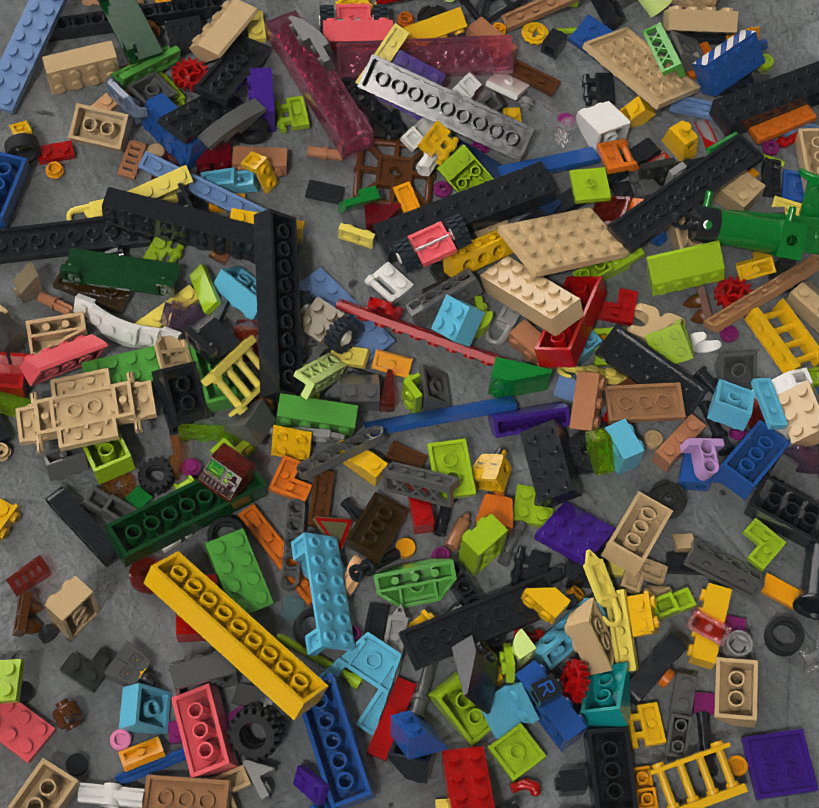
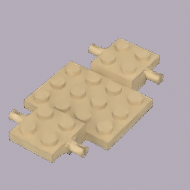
(85, 410)

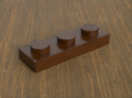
(535, 78)
(321, 496)

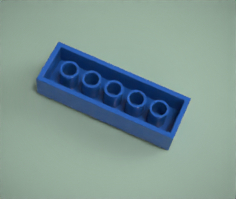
(338, 748)

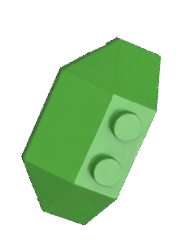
(416, 582)

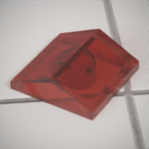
(611, 210)

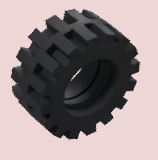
(156, 465)

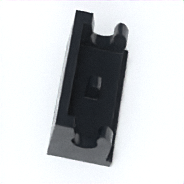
(771, 177)

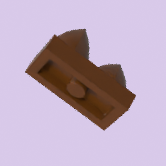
(697, 301)
(24, 623)

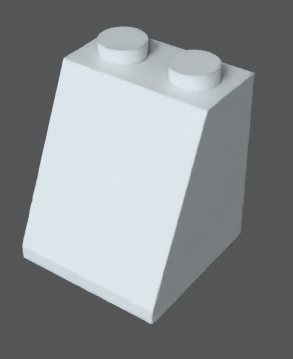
(602, 124)

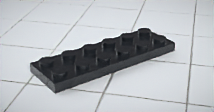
(232, 69)
(195, 116)
(647, 366)

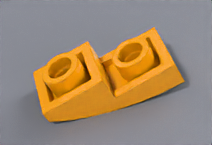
(644, 788)

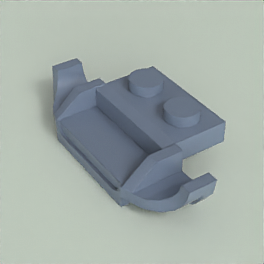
(126, 103)

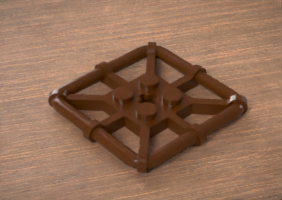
(386, 165)

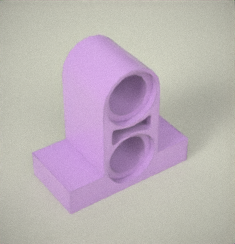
(703, 455)

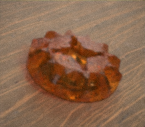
(125, 480)

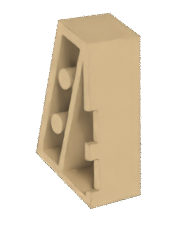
(54, 330)

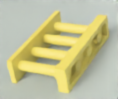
(225, 367)

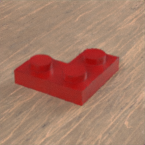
(622, 311)

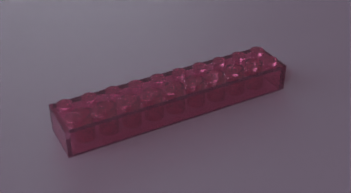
(448, 55)
(321, 90)

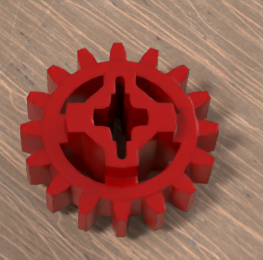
(188, 73)
(733, 290)
(575, 680)

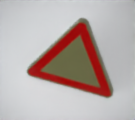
(334, 527)

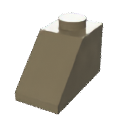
(27, 284)

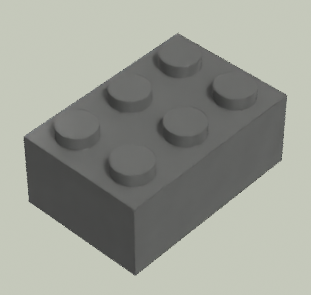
(201, 671)

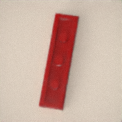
(397, 703)

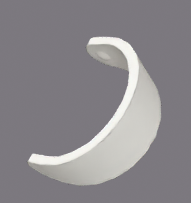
(700, 344)

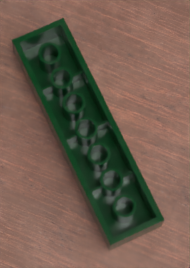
(174, 518)

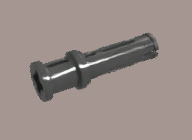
(420, 697)

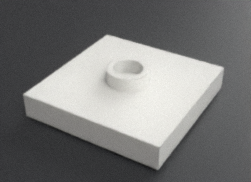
(507, 85)

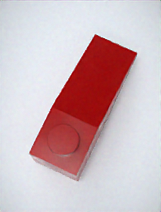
(420, 513)

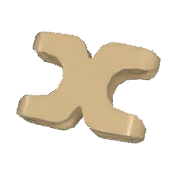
(652, 321)

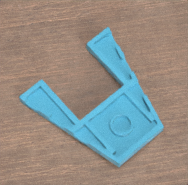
(375, 664)

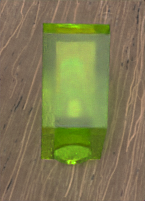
(600, 451)

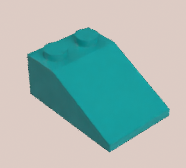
(608, 698)

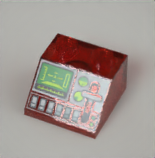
(227, 472)

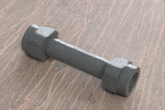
(518, 530)

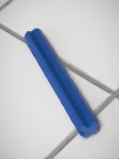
(152, 767)

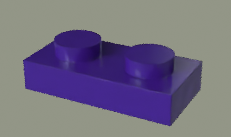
(311, 785)

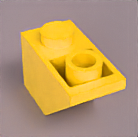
(638, 112)
(546, 601)

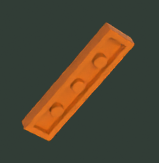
(782, 124)

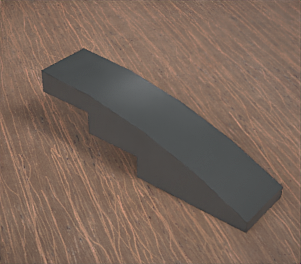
(231, 123)

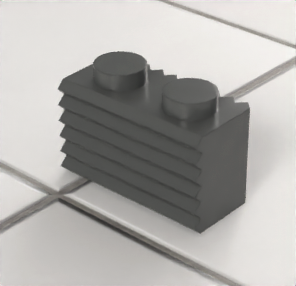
(64, 463)

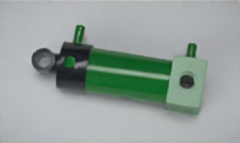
(743, 230)

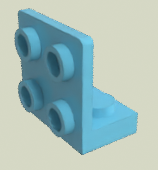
(509, 709)

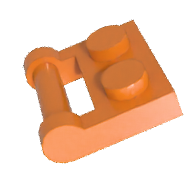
(612, 158)

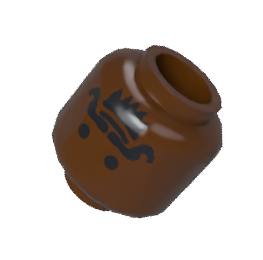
(68, 714)

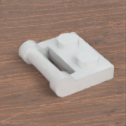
(391, 279)

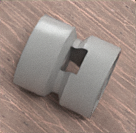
(737, 645)

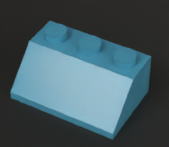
(239, 289)

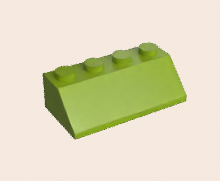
(685, 268)

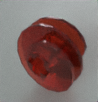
(138, 573)

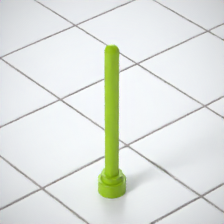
(352, 678)

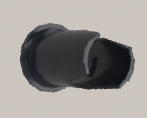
(808, 600)

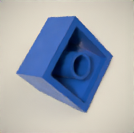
(415, 735)

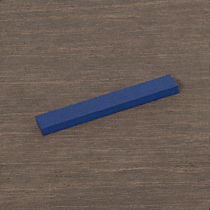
(556, 162)

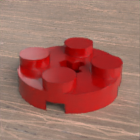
(385, 307)

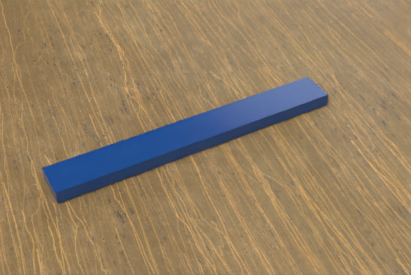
(444, 415)

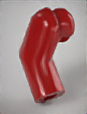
(785, 142)
(534, 637)
(527, 784)

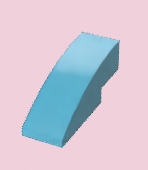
(233, 180)

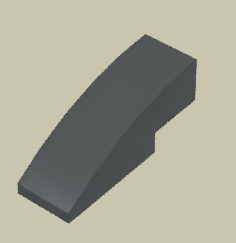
(106, 505)

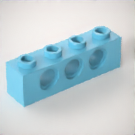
(555, 643)

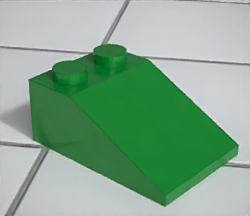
(517, 378)

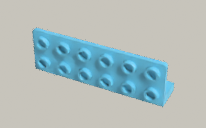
(327, 593)

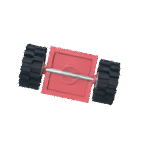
(354, 11)
(432, 243)

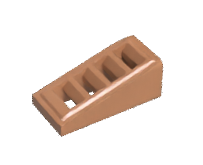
(133, 148)

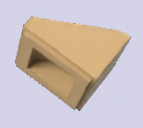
(682, 542)

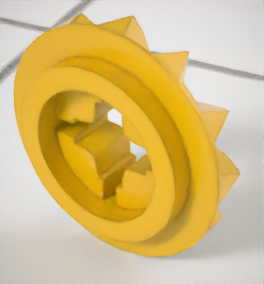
(530, 28)

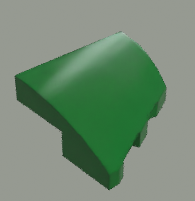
(364, 197)

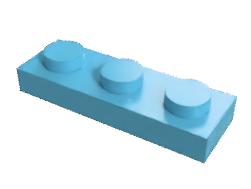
(769, 403)

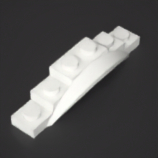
(415, 134)
(119, 330)

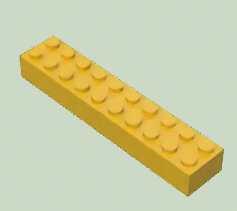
(236, 635)

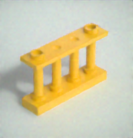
(775, 345)
(713, 795)

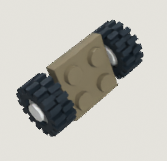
(326, 324)

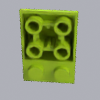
(463, 170)

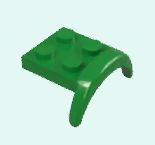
(810, 200)

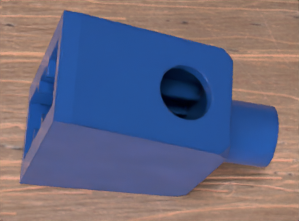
(688, 479)

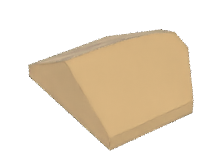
(172, 351)

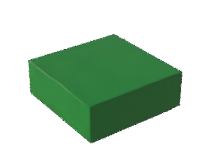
(138, 497)

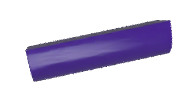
(528, 417)

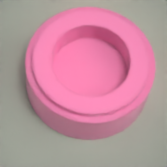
(120, 740)

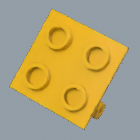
(291, 443)

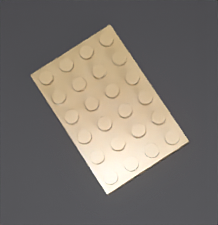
(635, 65)
(562, 242)

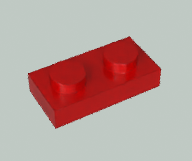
(56, 152)

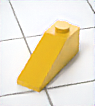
(366, 465)

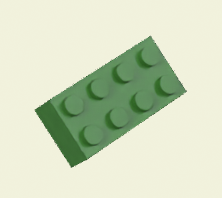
(139, 361)
(214, 397)
(316, 414)
(239, 571)

